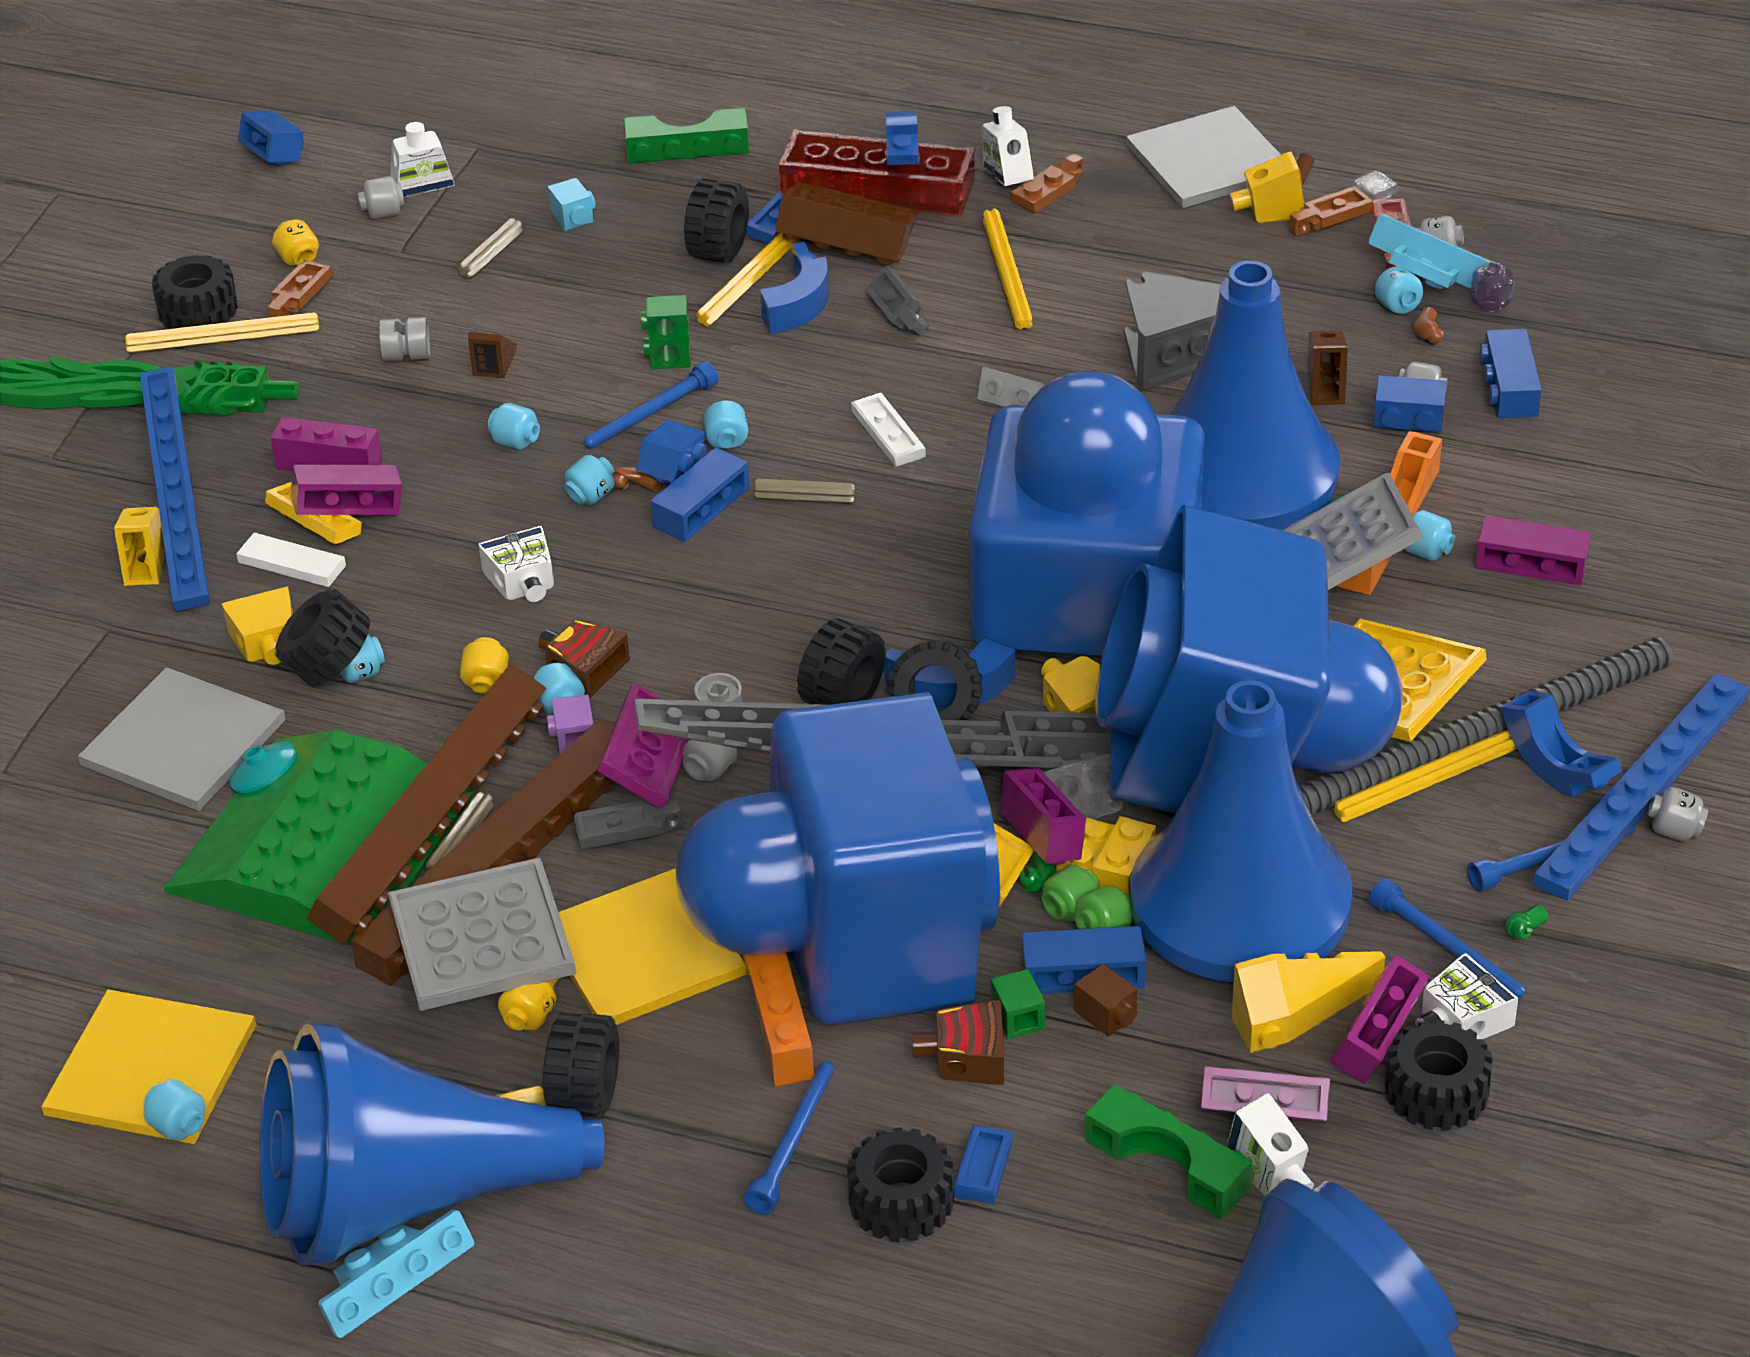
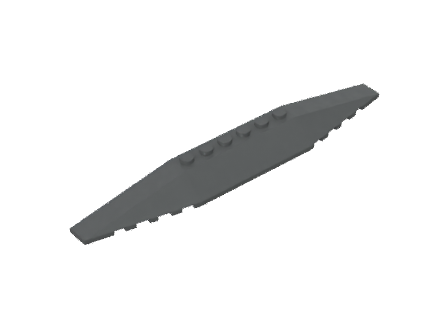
(1014, 743)

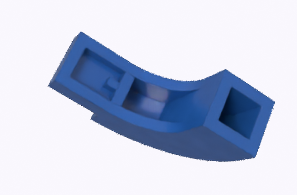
(902, 137)
(802, 298)
(993, 660)
(1550, 750)

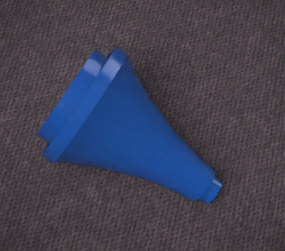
(1262, 441)
(1242, 857)
(375, 1143)
(1329, 1284)

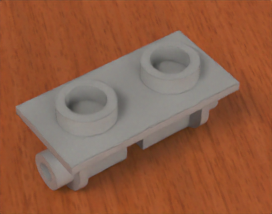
(1005, 388)

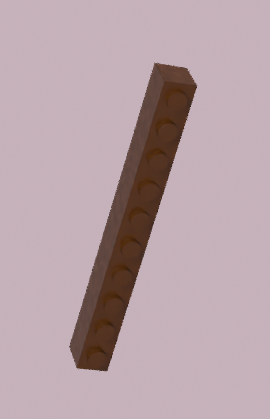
(426, 804)
(506, 837)

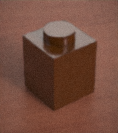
(1105, 1000)

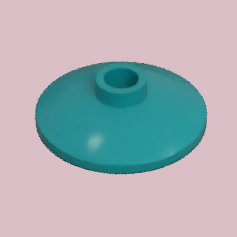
(262, 766)

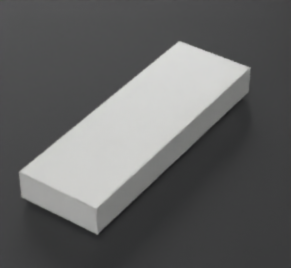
(888, 429)
(291, 559)

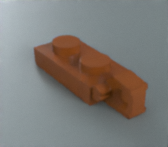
(1049, 184)
(1330, 210)
(298, 288)

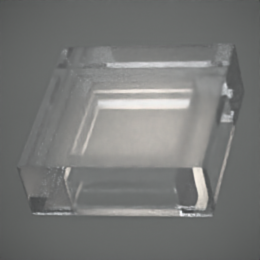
(1376, 185)

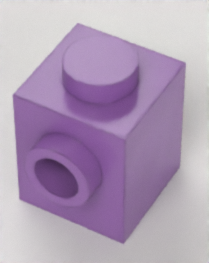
(570, 719)

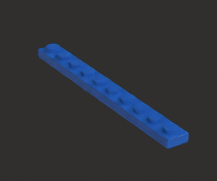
(174, 490)
(1632, 794)

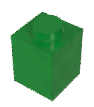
(1020, 1003)

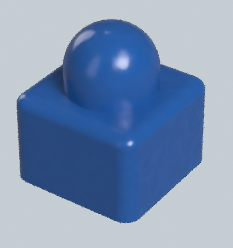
(1071, 506)
(1225, 610)
(857, 861)

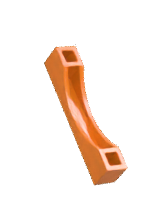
(1413, 473)
(781, 1019)

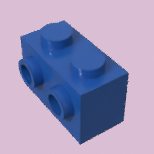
(271, 136)
(1410, 403)
(671, 451)

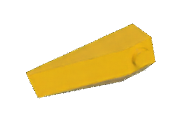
(1286, 997)

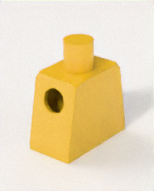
(1271, 190)
(137, 534)
(257, 623)
(1070, 685)

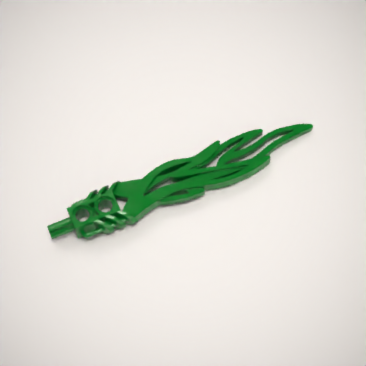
(117, 383)

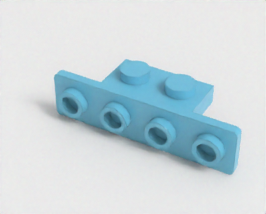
(1425, 254)
(391, 1268)

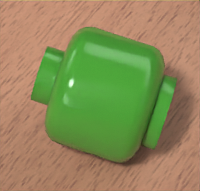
(1065, 889)
(1103, 909)

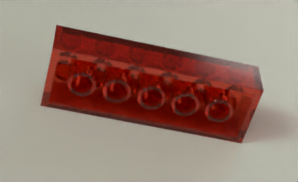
(861, 168)

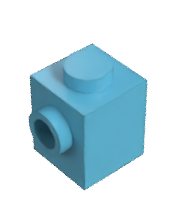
(571, 204)

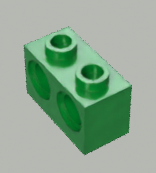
(667, 332)

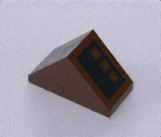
(490, 354)

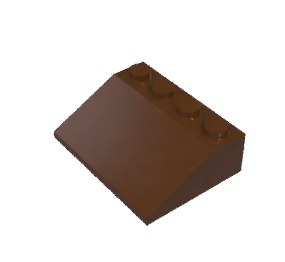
(845, 222)

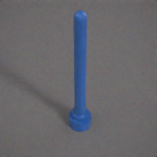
(702, 377)
(1486, 873)
(1388, 897)
(764, 1191)

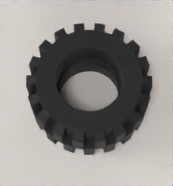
(716, 220)
(194, 292)
(322, 637)
(945, 655)
(841, 664)
(581, 1063)
(1434, 1098)
(906, 1209)

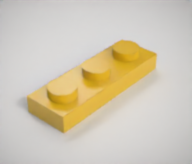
(331, 527)

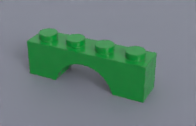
(719, 135)
(1128, 1125)

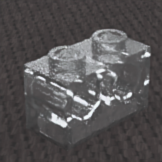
(1087, 786)

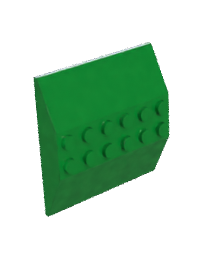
(288, 841)

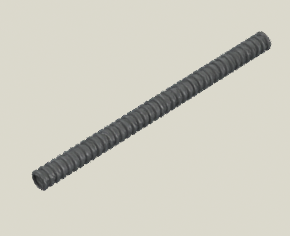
(1566, 690)

